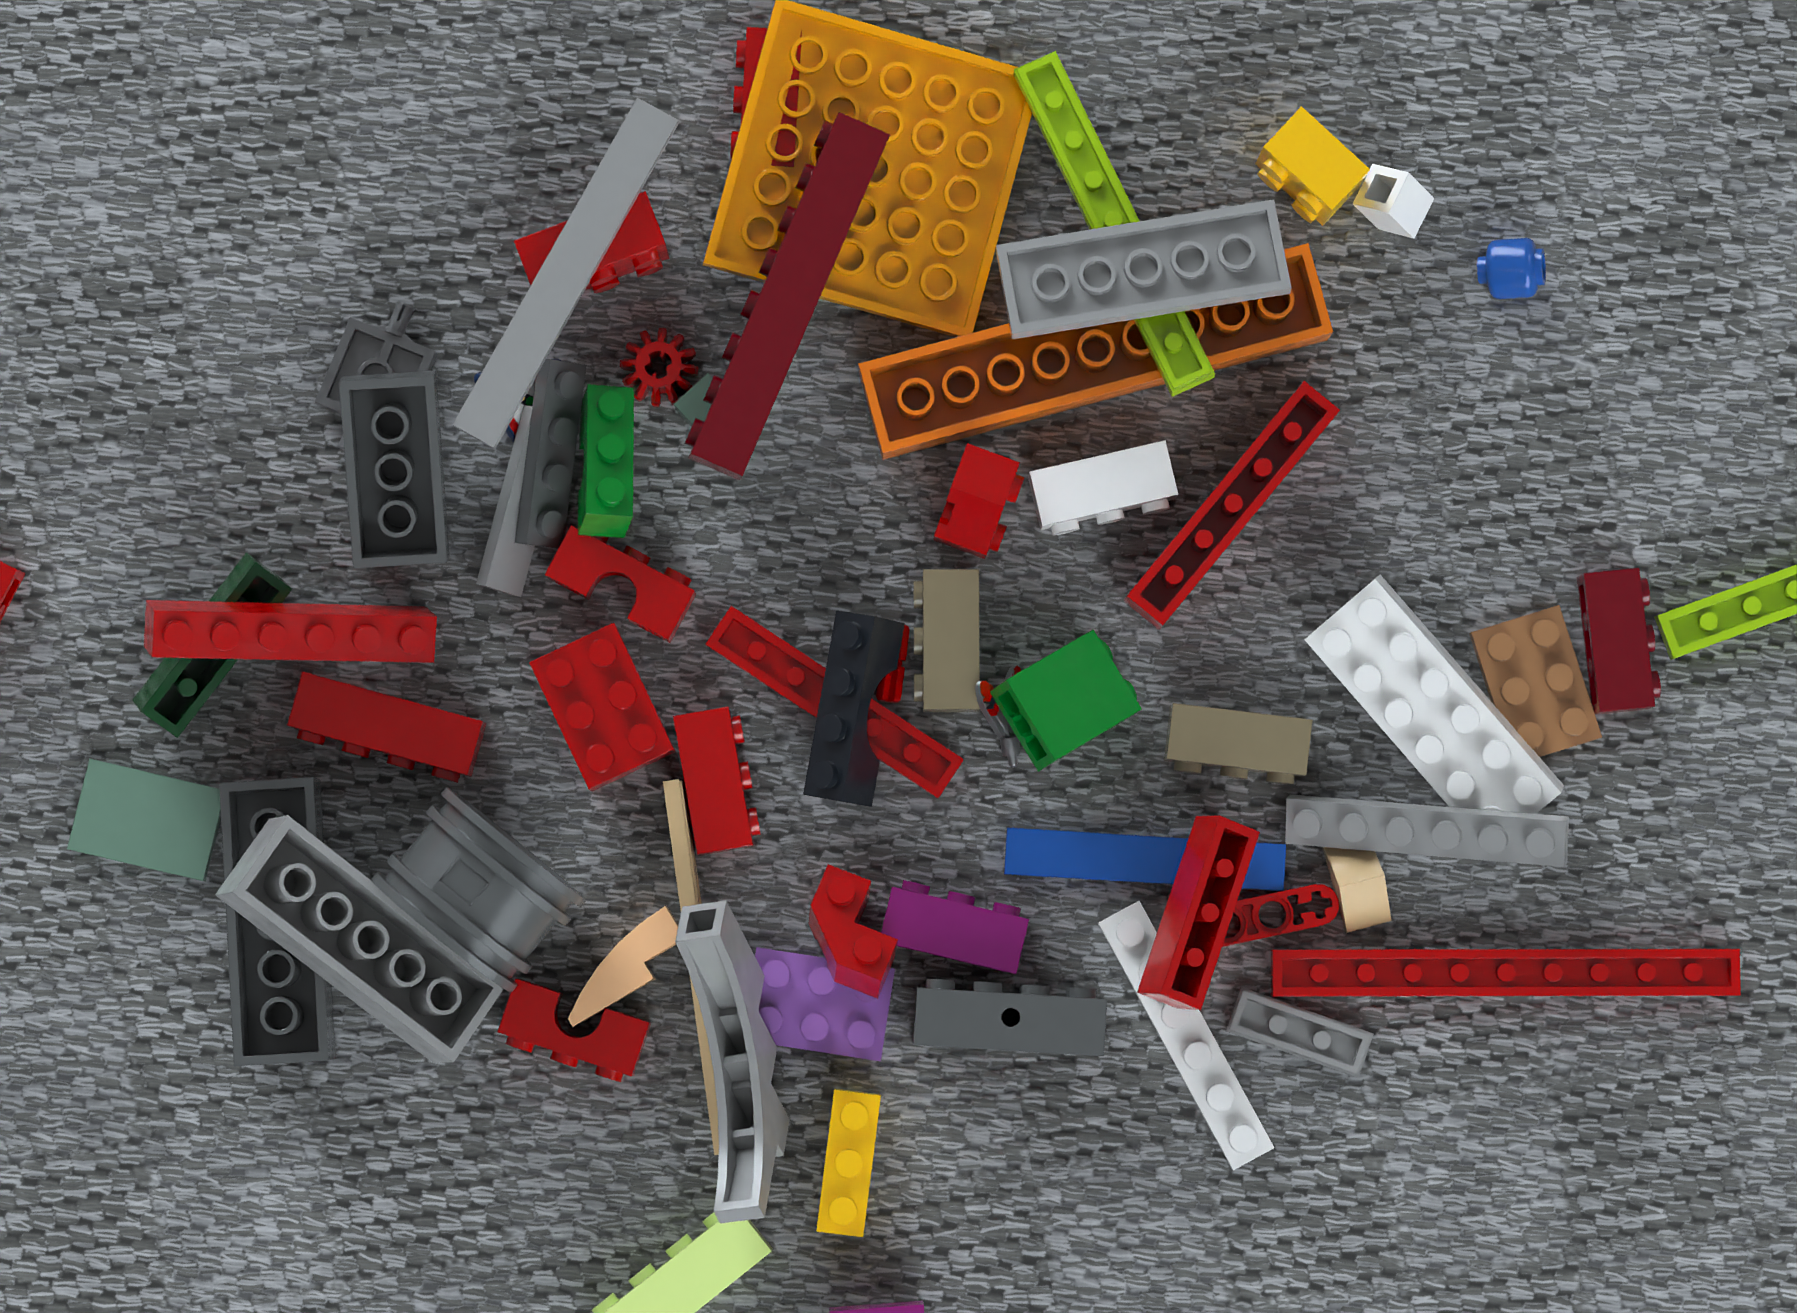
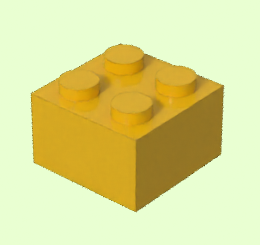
(1310, 167)

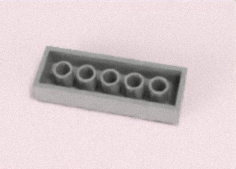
(358, 939)

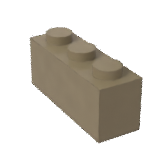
(947, 640)
(1237, 743)

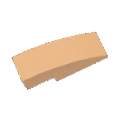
(626, 966)

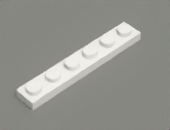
(1190, 1046)

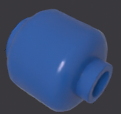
(1512, 268)

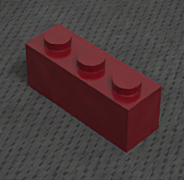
(1618, 641)

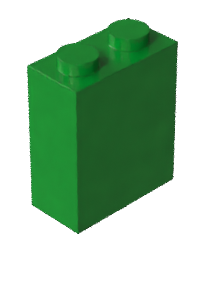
(1066, 700)

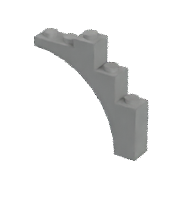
(742, 1056)

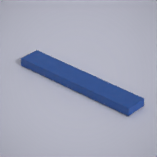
(1122, 858)

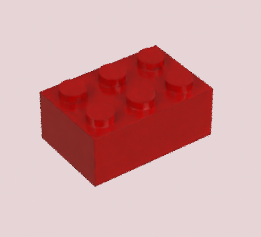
(635, 248)
(602, 707)

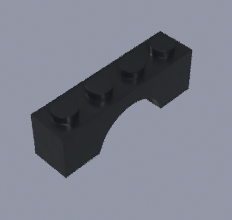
(858, 658)

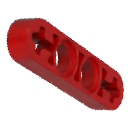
(1248, 913)

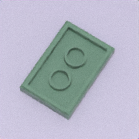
(146, 820)

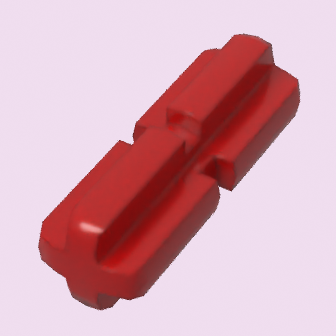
(891, 685)

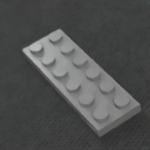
(1143, 269)

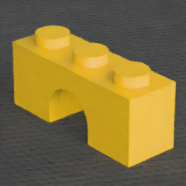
(848, 1162)

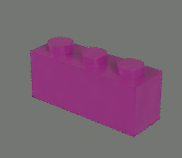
(955, 927)

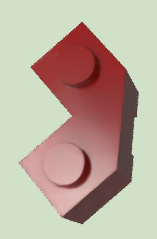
(977, 502)
(853, 952)

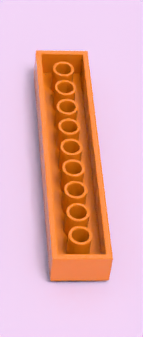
(1001, 381)

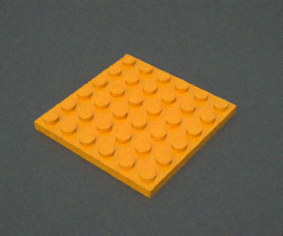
(938, 189)

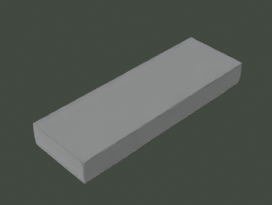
(1299, 1032)

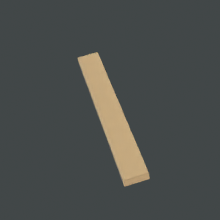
(690, 895)

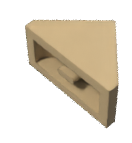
(1359, 887)

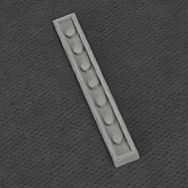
(565, 273)

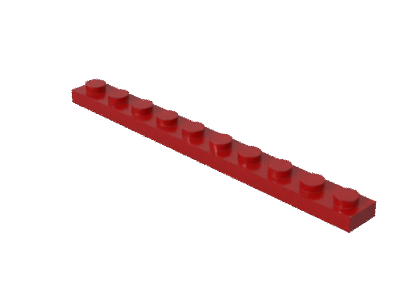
(1505, 972)

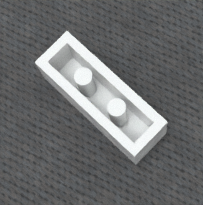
(1103, 487)

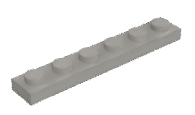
(1427, 830)

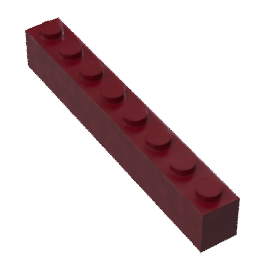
(788, 296)

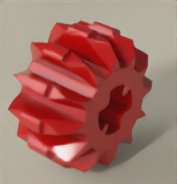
(643, 363)

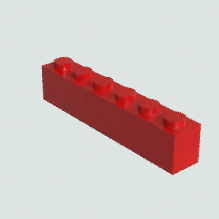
(1231, 505)
(289, 631)

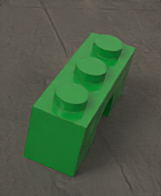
(608, 448)

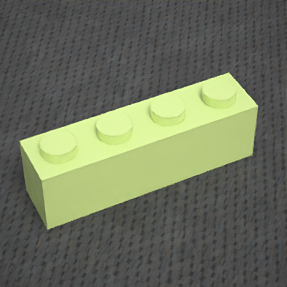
(694, 1272)

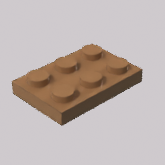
(1537, 680)

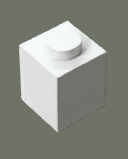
(1393, 201)

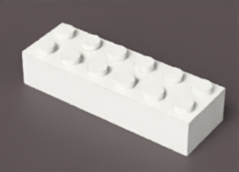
(1431, 706)

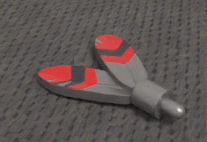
(1008, 740)

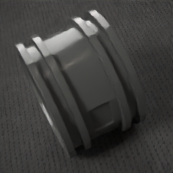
(478, 890)

